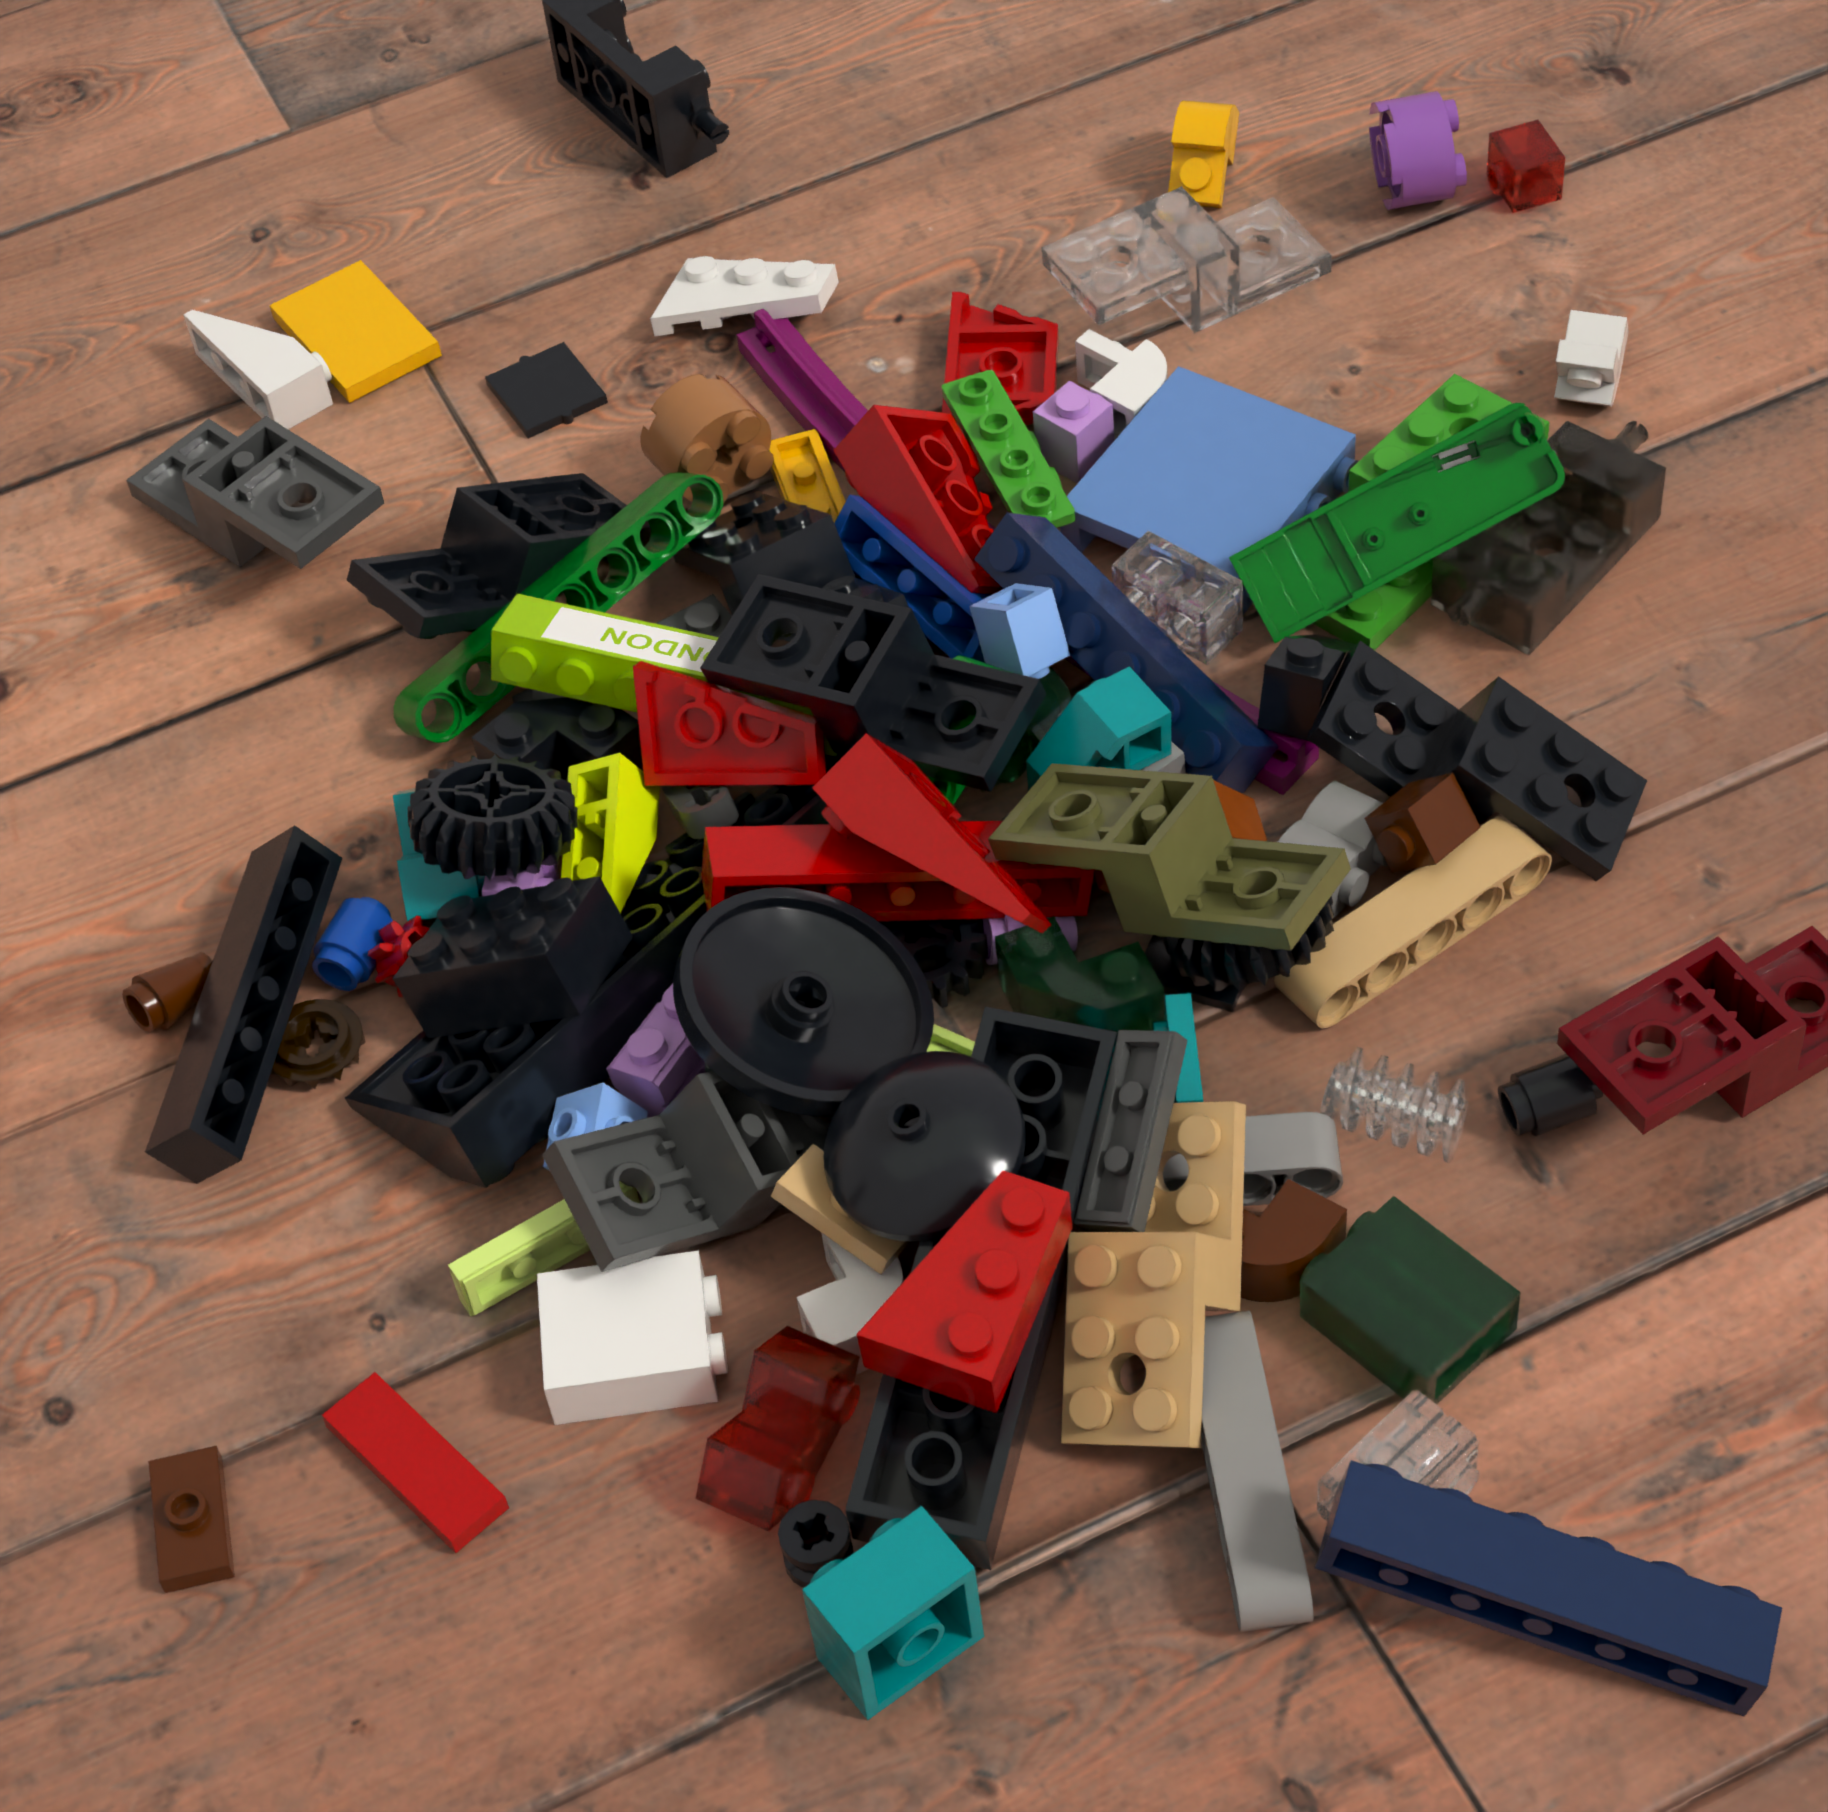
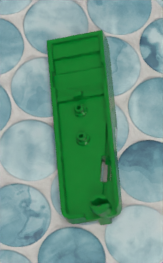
(1399, 520)

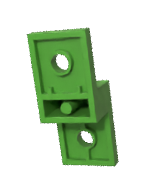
(1440, 416)

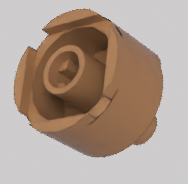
(709, 432)

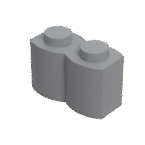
(1338, 821)

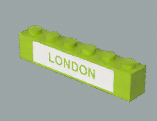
(592, 653)

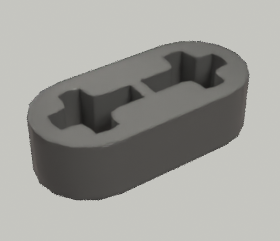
(701, 807)

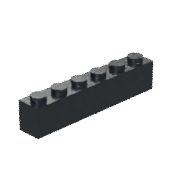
(244, 1006)

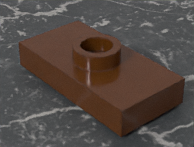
(191, 1519)

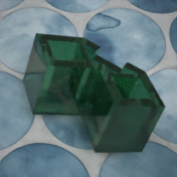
(1101, 992)

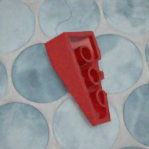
(922, 480)
(901, 811)

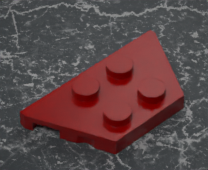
(1010, 344)

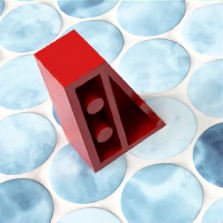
(974, 1295)

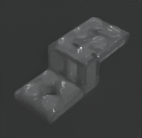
(1186, 259)

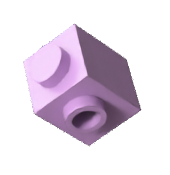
(1073, 429)

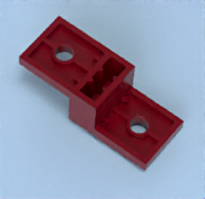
(1721, 1023)

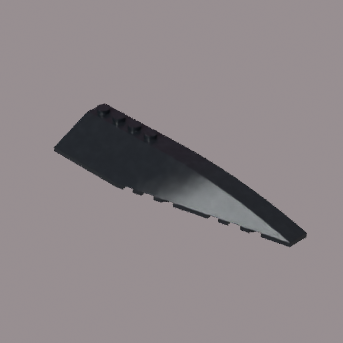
(491, 1093)

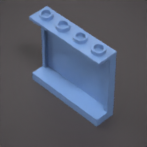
(1210, 472)

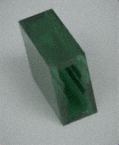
(1408, 1302)

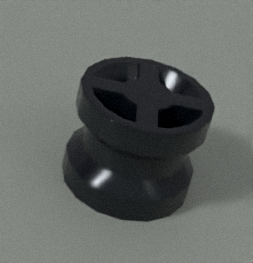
(807, 1521)

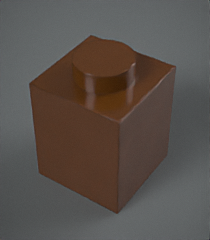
(1422, 823)

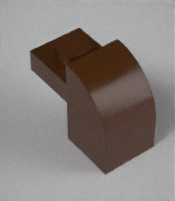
(1285, 1240)

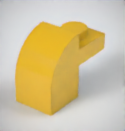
(1203, 147)

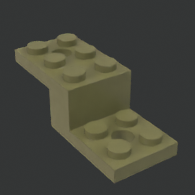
(1171, 855)

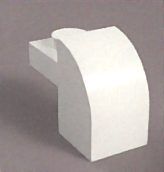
(1591, 358)
(1119, 374)
(846, 1305)

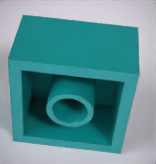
(893, 1611)

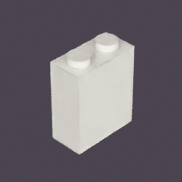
(629, 1338)

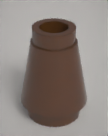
(166, 993)

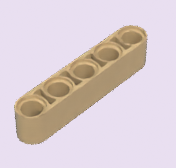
(1416, 921)

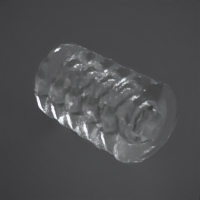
(1396, 1104)

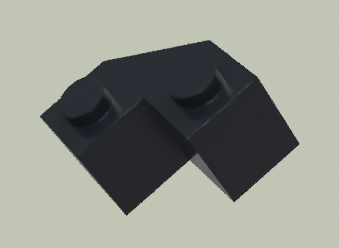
(560, 733)

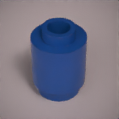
(344, 945)

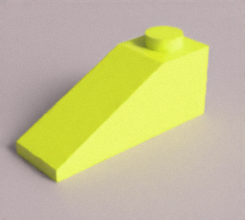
(613, 824)

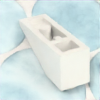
(262, 367)

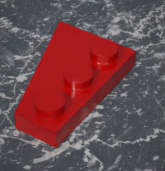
(721, 736)

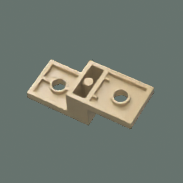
(1152, 1292)

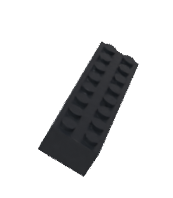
(943, 1450)

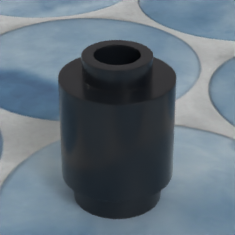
(1548, 1096)

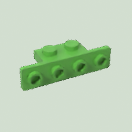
(1007, 448)

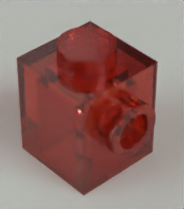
(1525, 166)

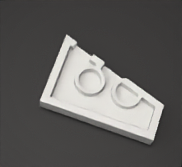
(720, 289)

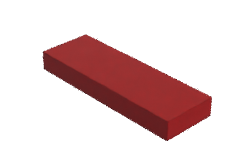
(415, 1462)

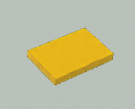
(356, 330)

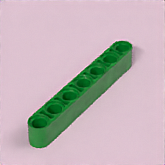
(579, 581)

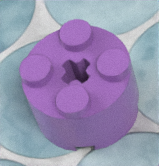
(1416, 149)

